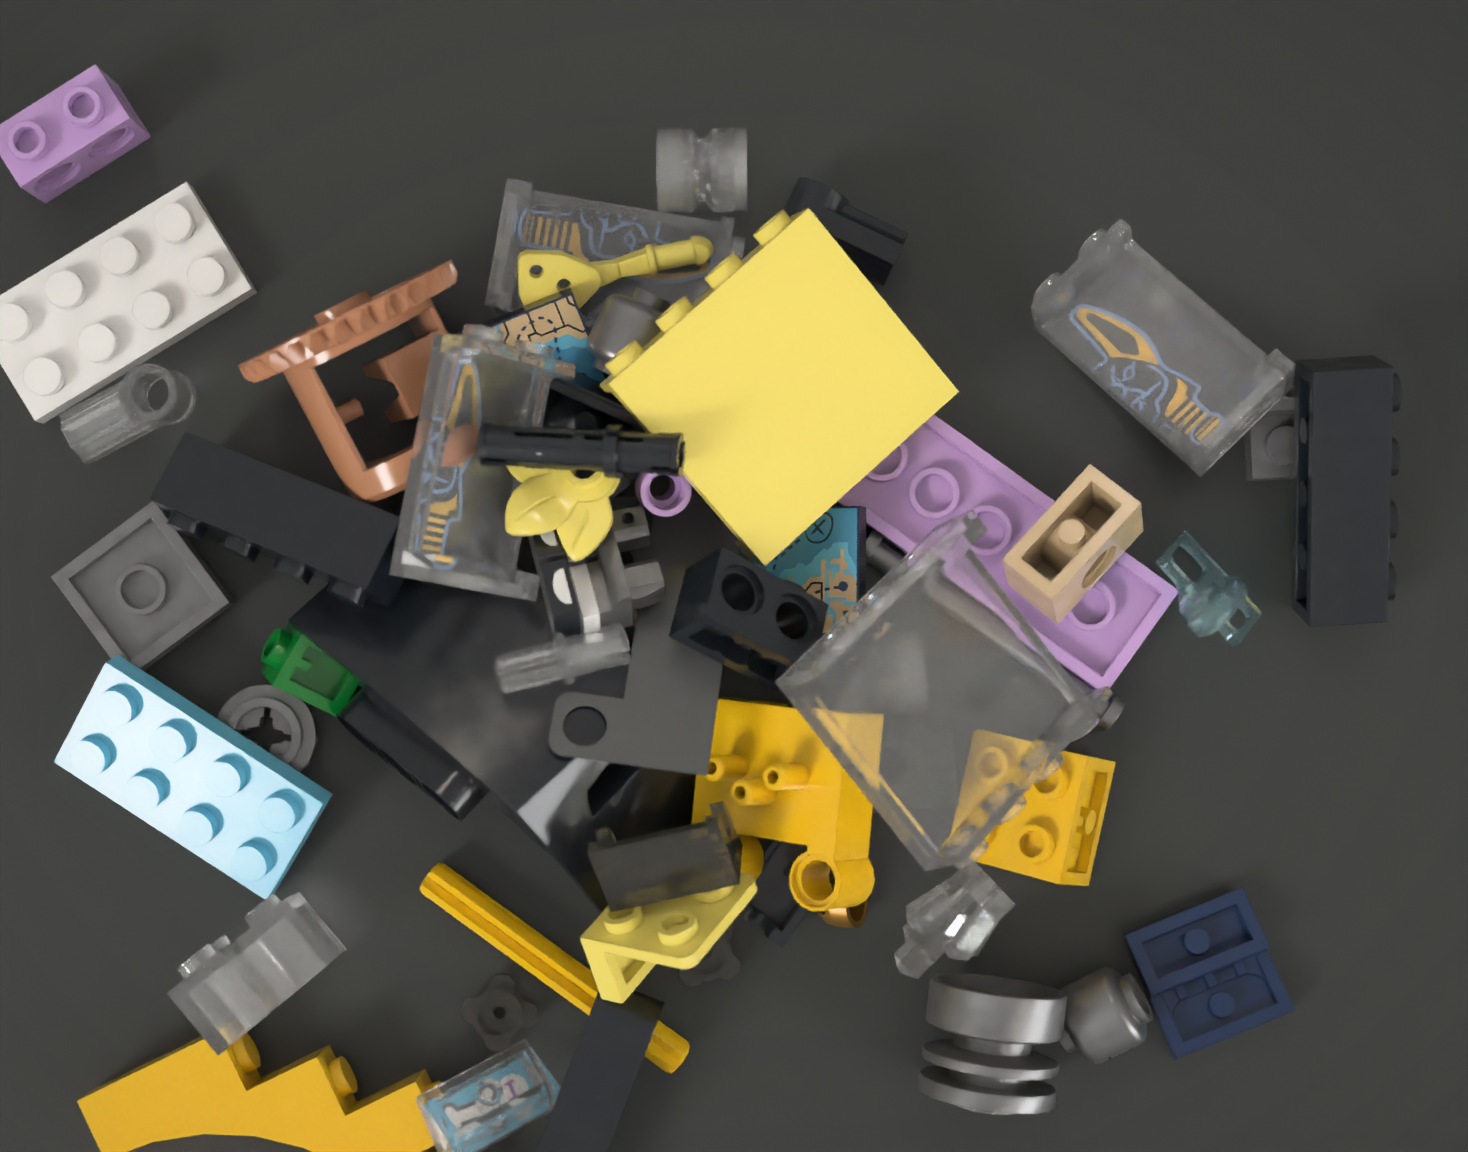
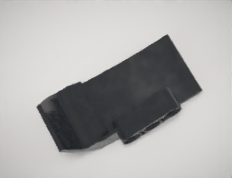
(454, 735)

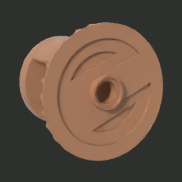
(405, 366)

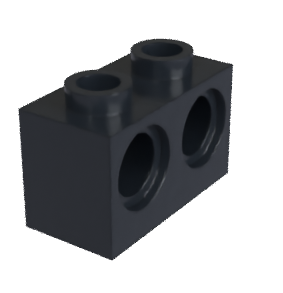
(746, 616)

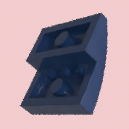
(1208, 973)

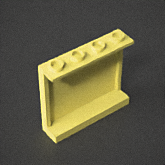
(780, 382)

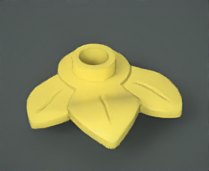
(561, 502)

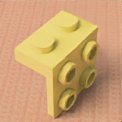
(670, 933)

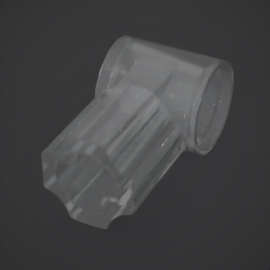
(124, 412)

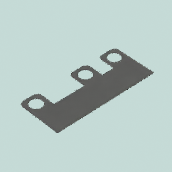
(669, 686)

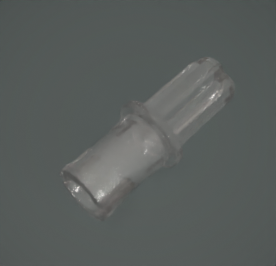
(563, 658)

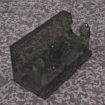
(668, 861)

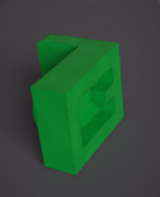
(306, 671)

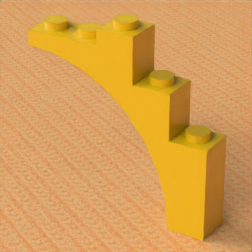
(297, 1105)

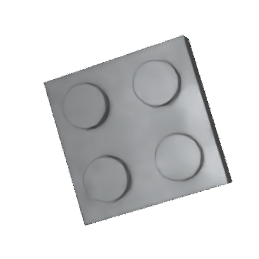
(143, 588)

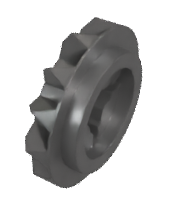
(289, 714)

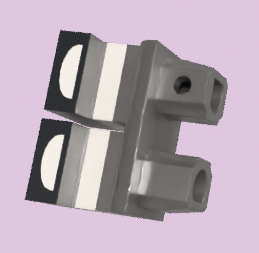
(598, 587)

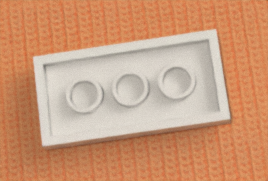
(117, 302)

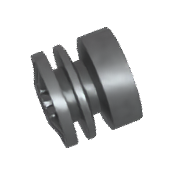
(990, 1057)

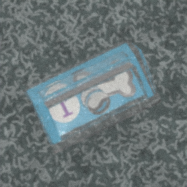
(489, 1100)

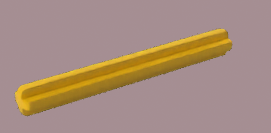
(535, 953)

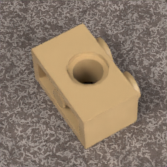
(1073, 543)

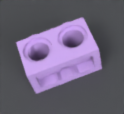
(70, 134)

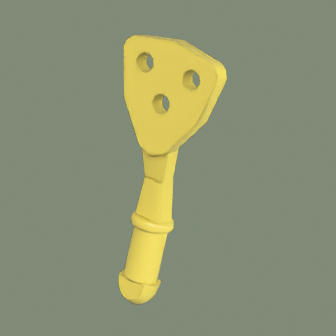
(590, 276)

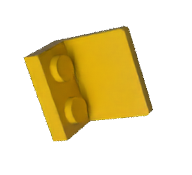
(1058, 826)

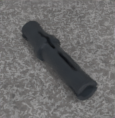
(598, 450)

